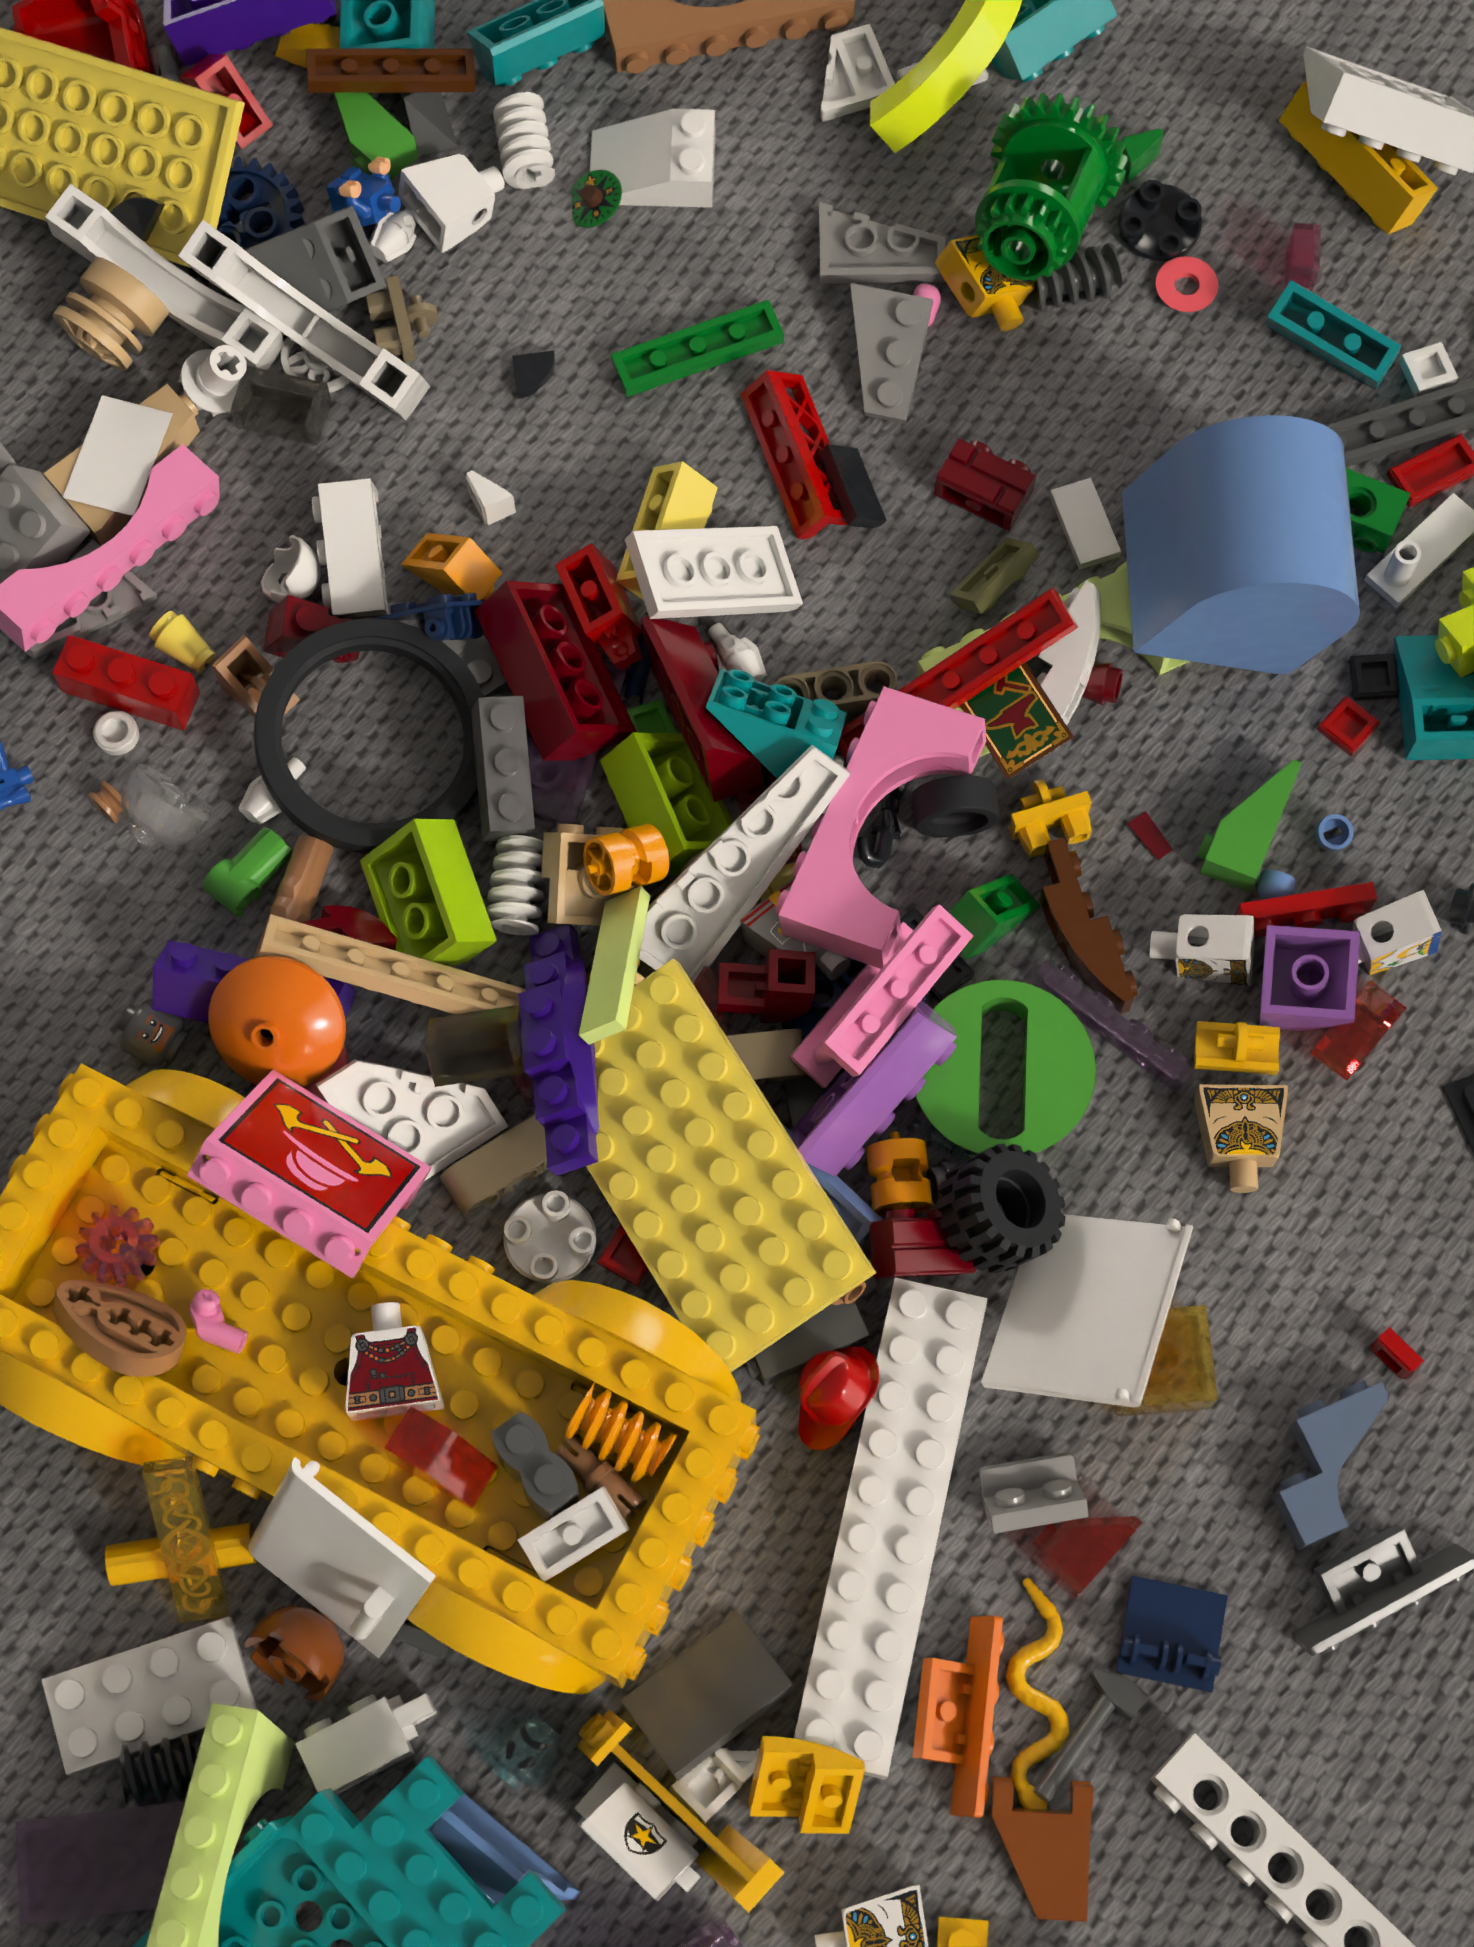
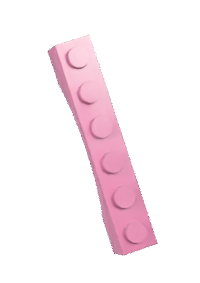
(43, 598)

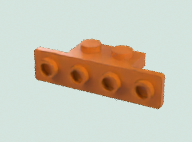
(958, 1714)

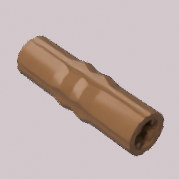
(301, 881)

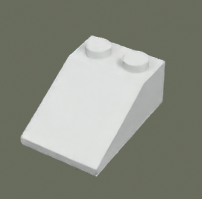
(660, 157)

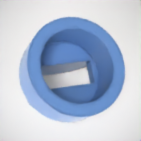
(1331, 822)
(1275, 884)

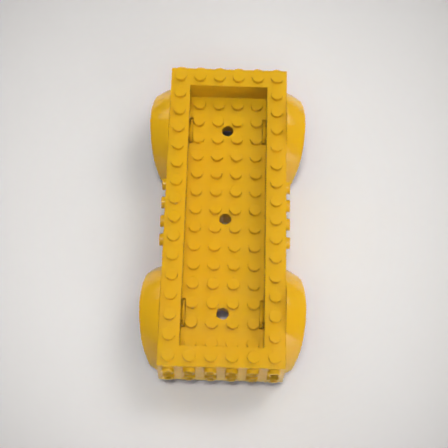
(285, 1398)

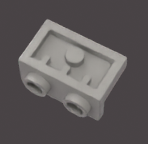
(1032, 1492)

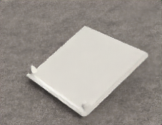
(1090, 1312)
(338, 1560)

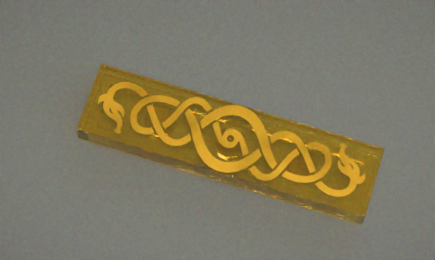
(185, 1538)

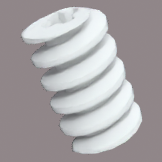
(523, 141)
(514, 884)

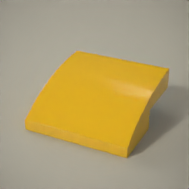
(806, 1783)

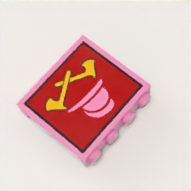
(308, 1171)

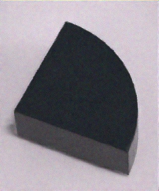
(139, 215)
(532, 371)

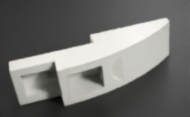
(1073, 654)

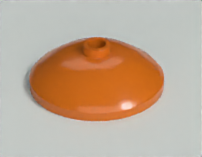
(289, 1003)

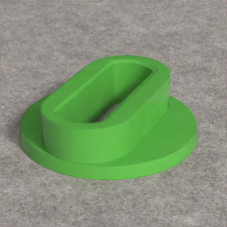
(1055, 1074)

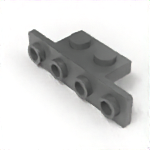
(1375, 1582)

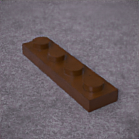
(390, 70)

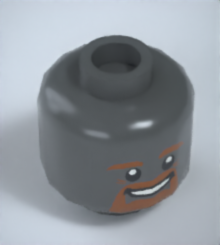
(151, 1034)

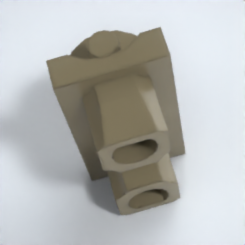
(390, 304)

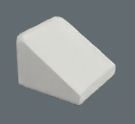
(489, 499)

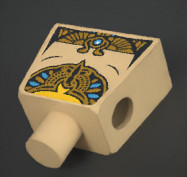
(1241, 1129)

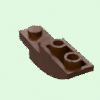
(1087, 944)

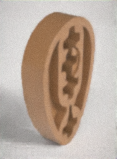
(120, 1327)

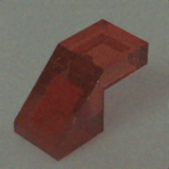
(1348, 1045)

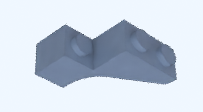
(1326, 1440)

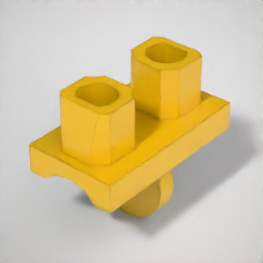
(1048, 810)
(1237, 1047)

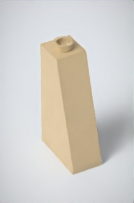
(181, 430)

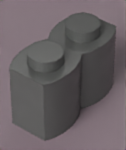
(527, 1459)

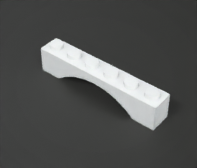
(207, 314)

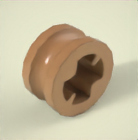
(107, 801)

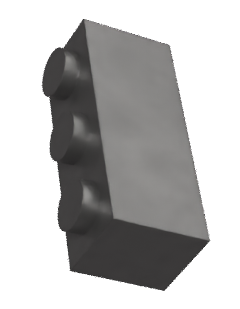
(502, 767)

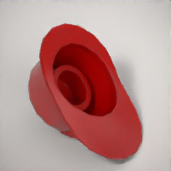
(834, 1393)

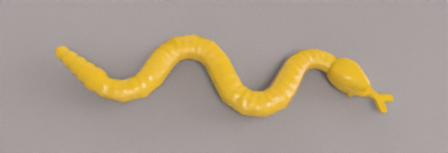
(1036, 1699)

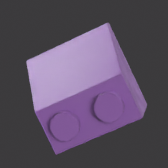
(1309, 978)

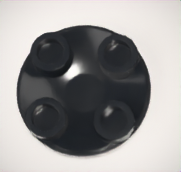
(1160, 221)

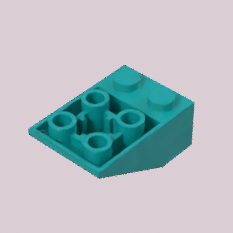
(1433, 702)
(774, 719)

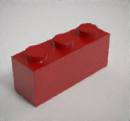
(126, 682)

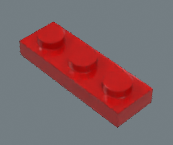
(1310, 908)

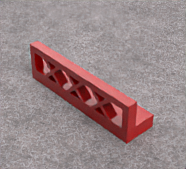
(791, 450)

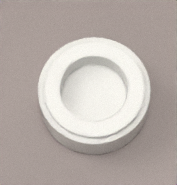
(116, 732)

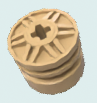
(115, 309)

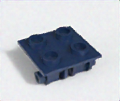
(444, 616)
(1172, 1634)

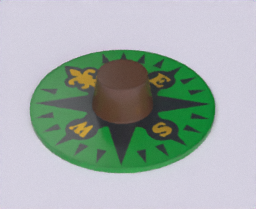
(595, 198)

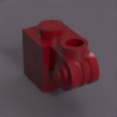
(296, 620)

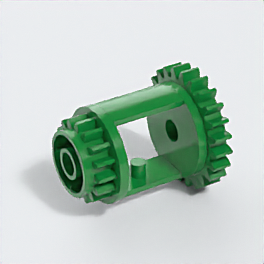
(1045, 184)

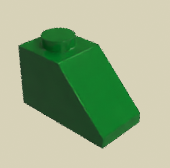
(992, 912)

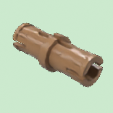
(600, 1474)

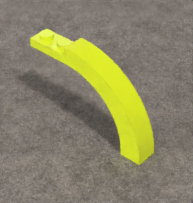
(944, 73)

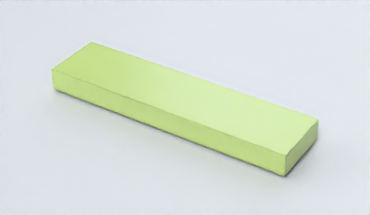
(614, 966)

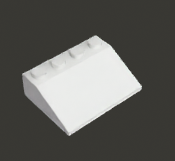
(1389, 112)

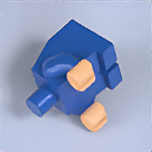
(368, 194)

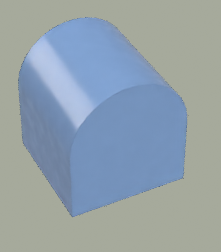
(1243, 546)

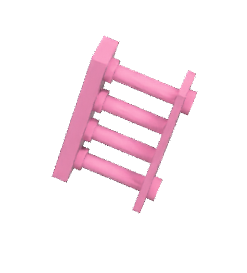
(881, 999)

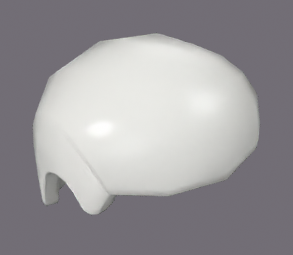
(302, 572)

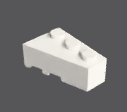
(351, 548)

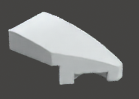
(714, 1782)

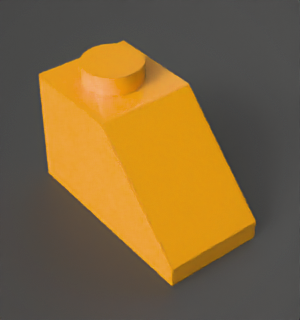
(453, 565)

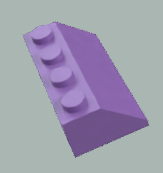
(858, 1106)

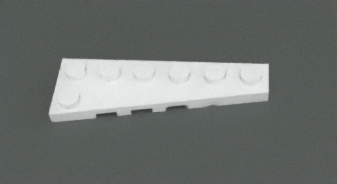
(709, 898)

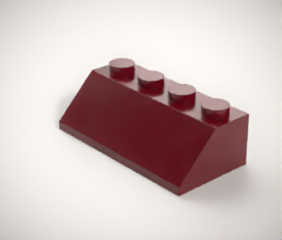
(555, 668)
(686, 678)

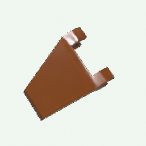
(1048, 1849)

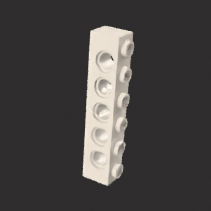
(1272, 1834)

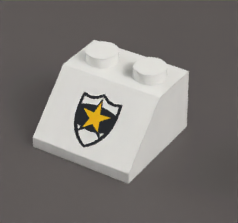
(641, 1840)

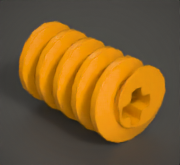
(619, 1434)

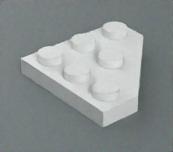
(412, 1113)

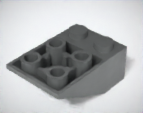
(324, 259)

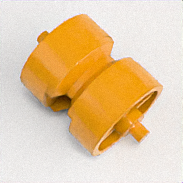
(626, 859)
(899, 1177)

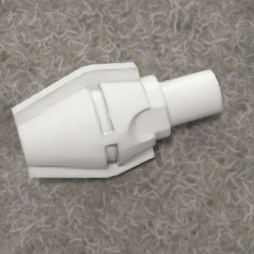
(393, 235)
(737, 653)
(258, 803)

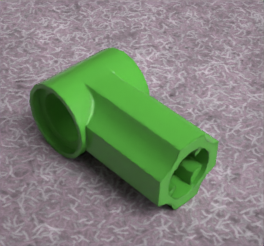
(242, 879)

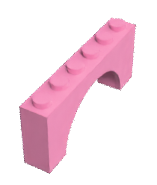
(900, 743)

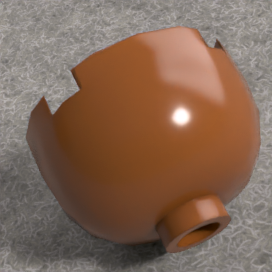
(297, 1642)

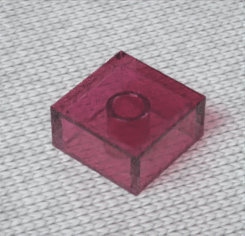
(1303, 255)

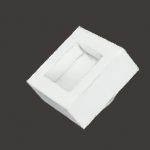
(1428, 369)

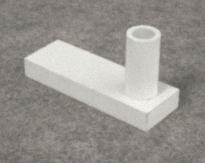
(1423, 551)

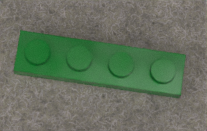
(697, 348)

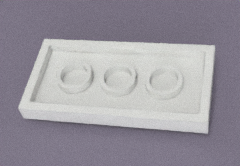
(713, 571)
(146, 1694)

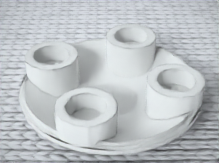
(550, 1238)

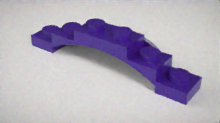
(555, 1053)

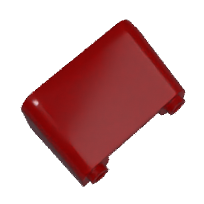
(95, 27)

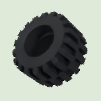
(976, 1220)

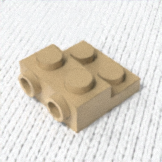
(570, 891)

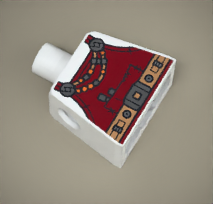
(390, 1369)

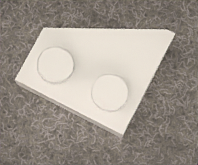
(853, 73)

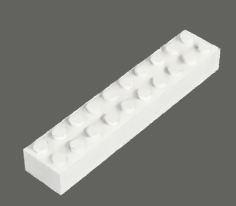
(891, 1524)

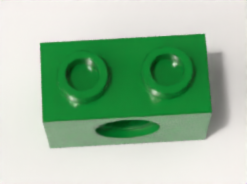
(1380, 508)

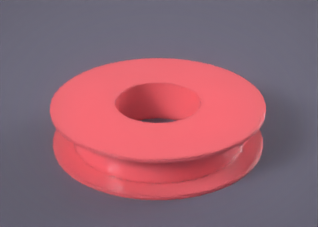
(1191, 268)

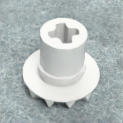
(213, 378)

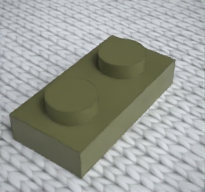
(994, 575)

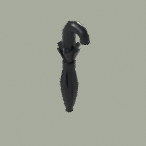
(885, 828)

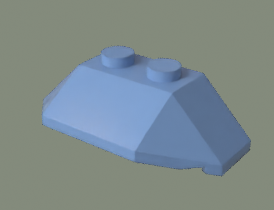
(493, 1853)

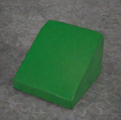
(1141, 151)

